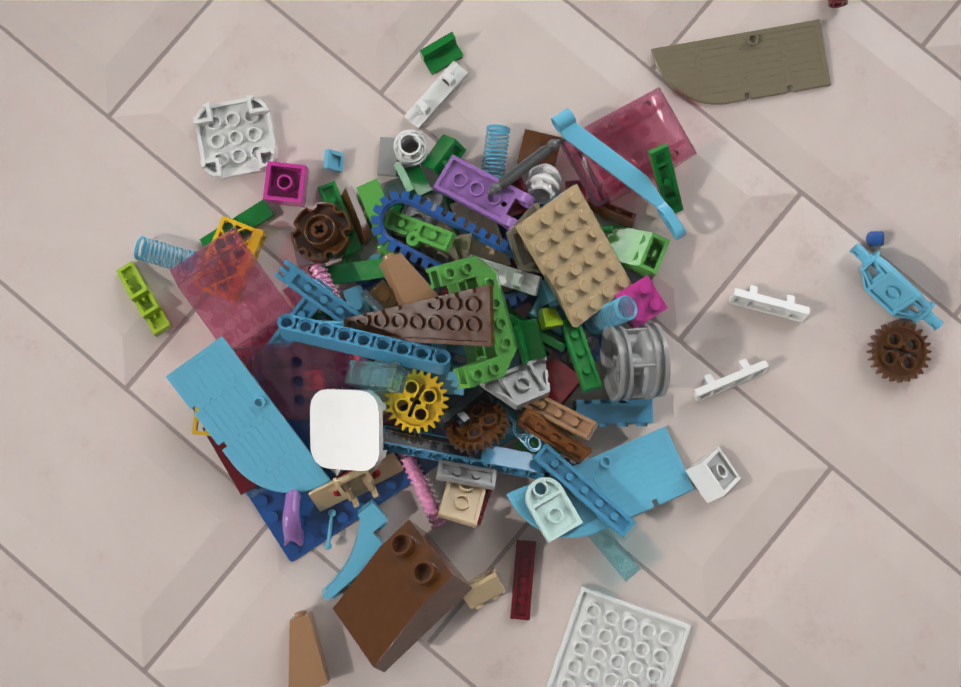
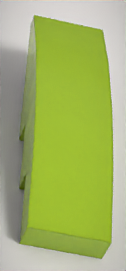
(144, 298)

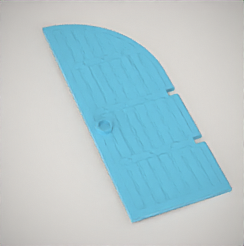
(246, 420)
(628, 476)

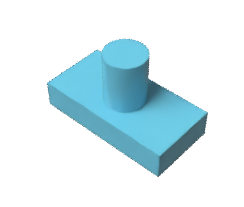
(354, 298)

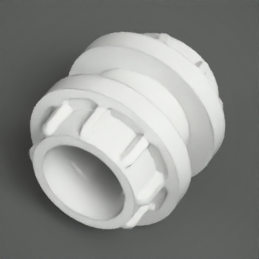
(410, 137)
(543, 183)

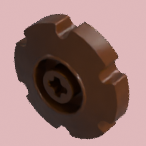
(325, 219)

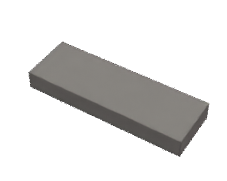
(466, 474)

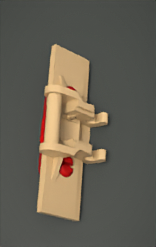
(355, 483)

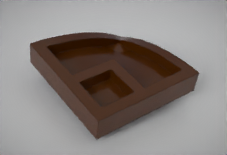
(533, 141)

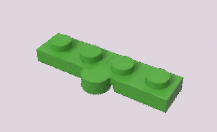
(419, 231)

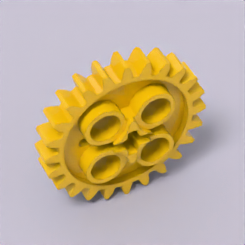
(433, 408)

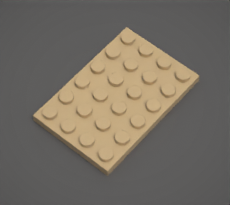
(574, 255)

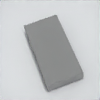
(387, 158)

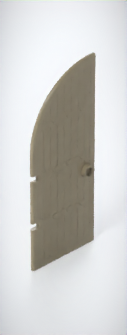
(747, 62)

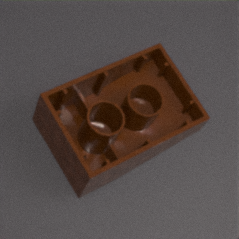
(400, 595)

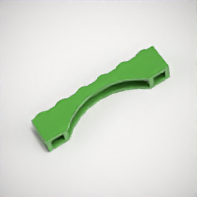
(369, 195)

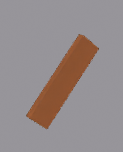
(553, 435)

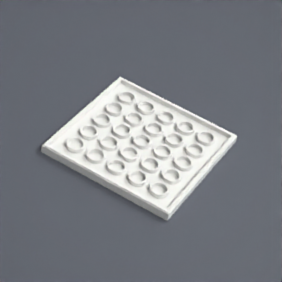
(617, 645)

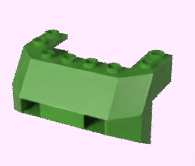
(483, 361)

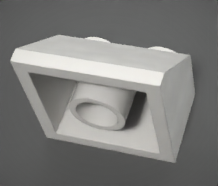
(713, 475)

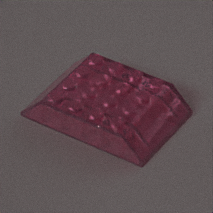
(630, 134)

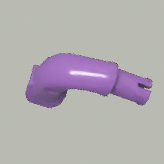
(291, 519)

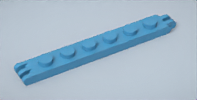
(315, 292)

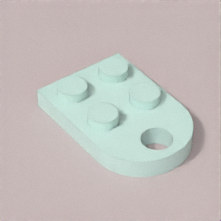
(551, 510)

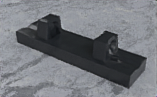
(458, 411)

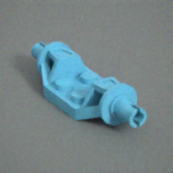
(893, 289)

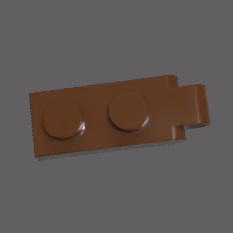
(615, 213)

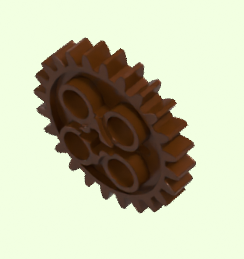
(895, 368)
(485, 428)

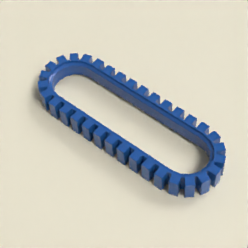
(436, 214)

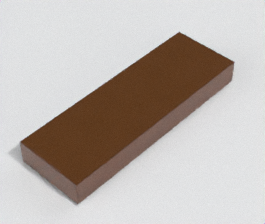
(356, 215)

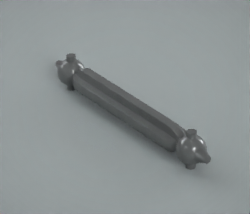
(524, 166)

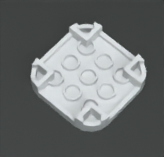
(235, 137)
(347, 429)

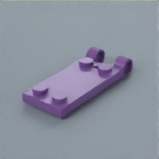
(470, 188)

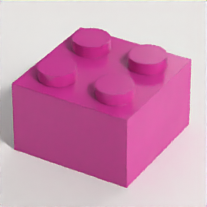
(286, 184)
(647, 299)

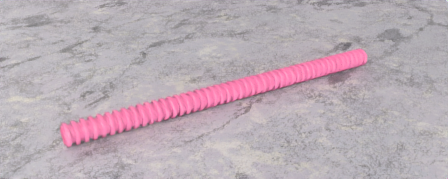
(410, 463)

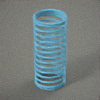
(503, 131)
(145, 248)
(617, 322)

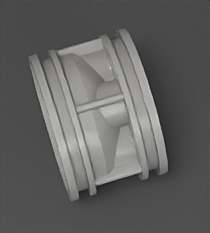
(635, 362)

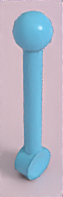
(332, 512)

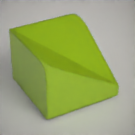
(549, 319)

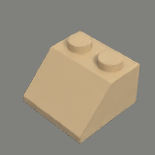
(484, 587)

